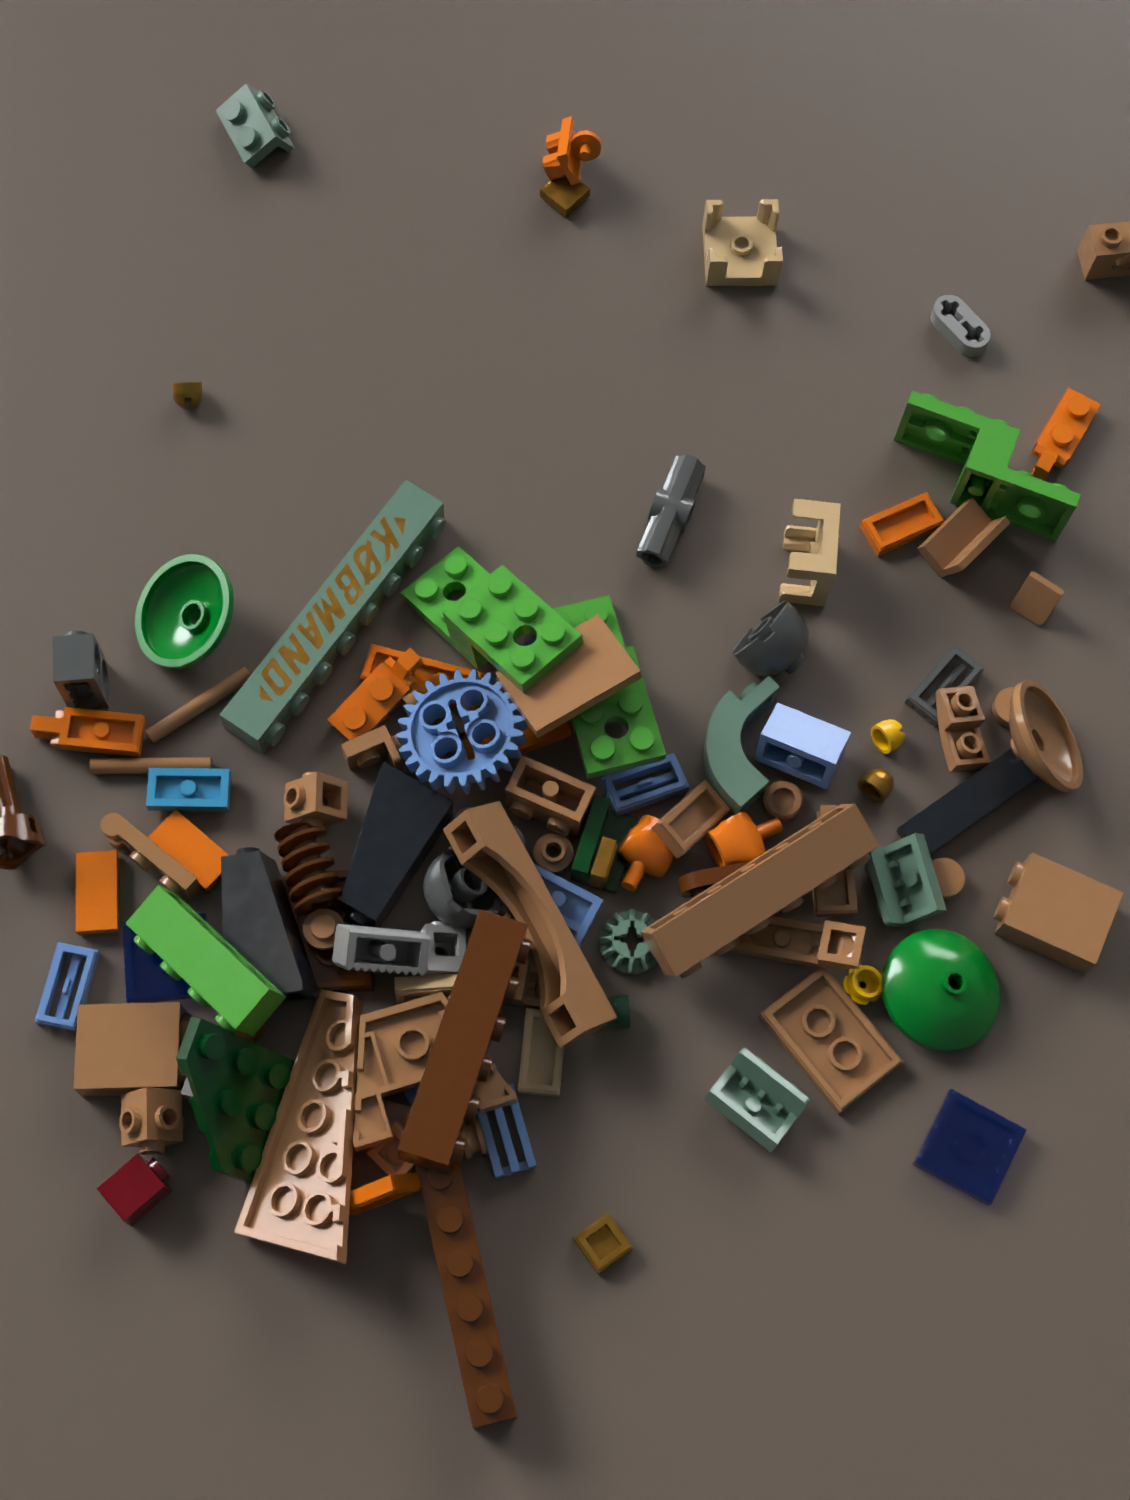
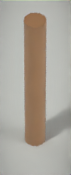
(198, 705)
(142, 765)

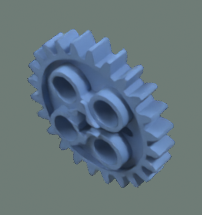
(427, 744)

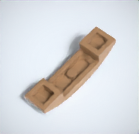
(805, 943)

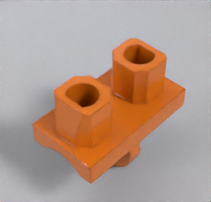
(569, 151)

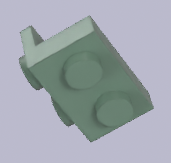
(254, 124)
(905, 882)
(757, 1099)

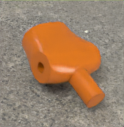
(740, 839)
(644, 853)

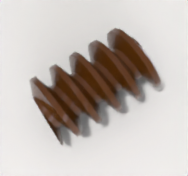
(306, 867)

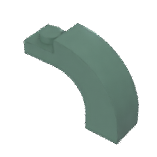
(723, 755)

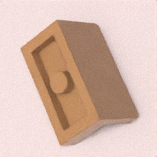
(961, 538)

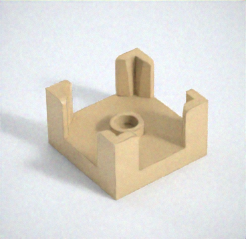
(741, 248)
(819, 556)

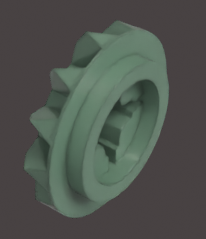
(617, 952)

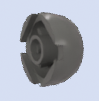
(774, 643)
(456, 892)

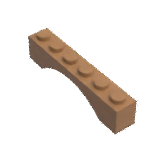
(569, 991)

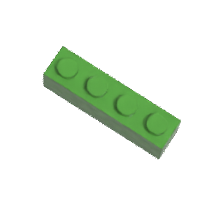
(205, 962)

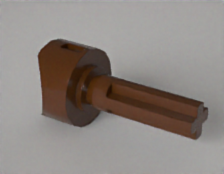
(19, 832)

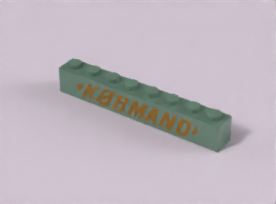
(333, 618)

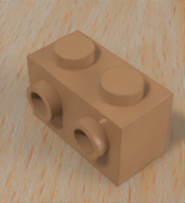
(549, 797)

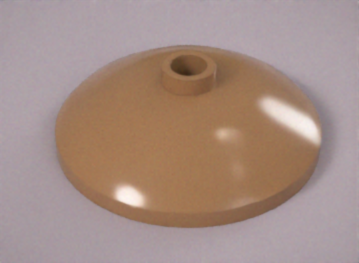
(1044, 737)

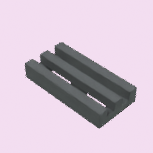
(925, 708)

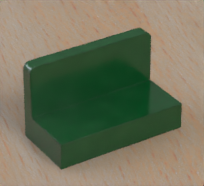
(601, 824)

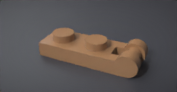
(149, 855)

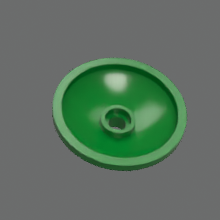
(184, 611)
(925, 1004)

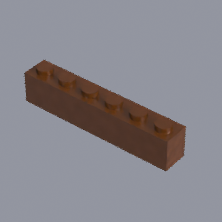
(463, 1042)
(467, 1297)

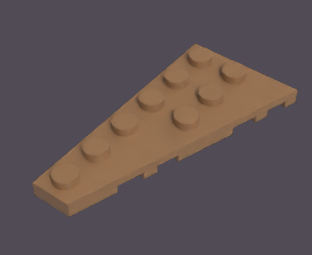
(306, 1164)

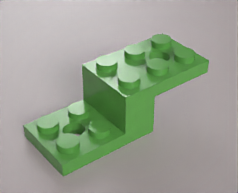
(985, 451)
(492, 618)
(628, 706)

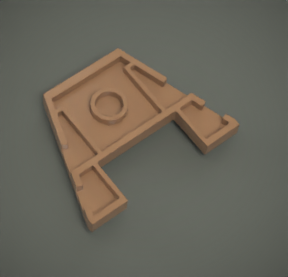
(393, 1058)

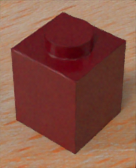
(135, 1188)

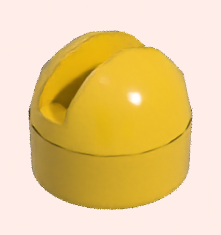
(887, 735)

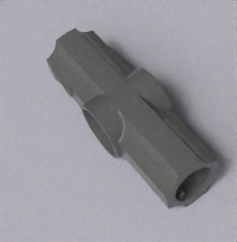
(671, 511)

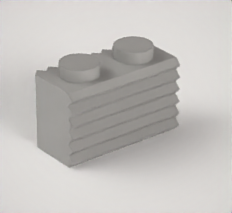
(381, 949)

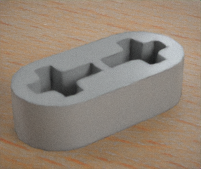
(962, 324)

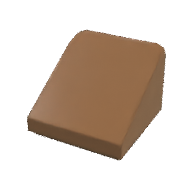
(1036, 599)

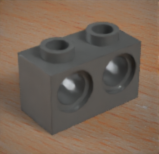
(80, 670)

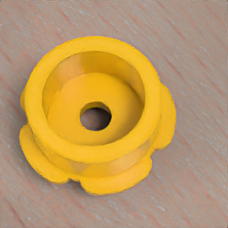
(871, 979)

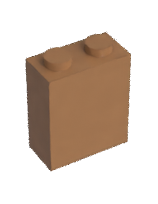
(1057, 912)
(128, 1047)

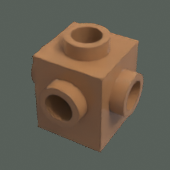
(316, 800)
(151, 1119)

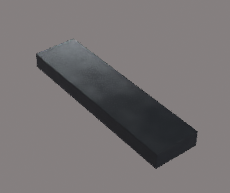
(970, 801)

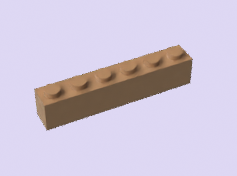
(759, 890)

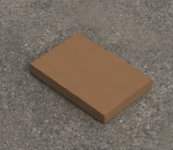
(578, 682)
(830, 1039)

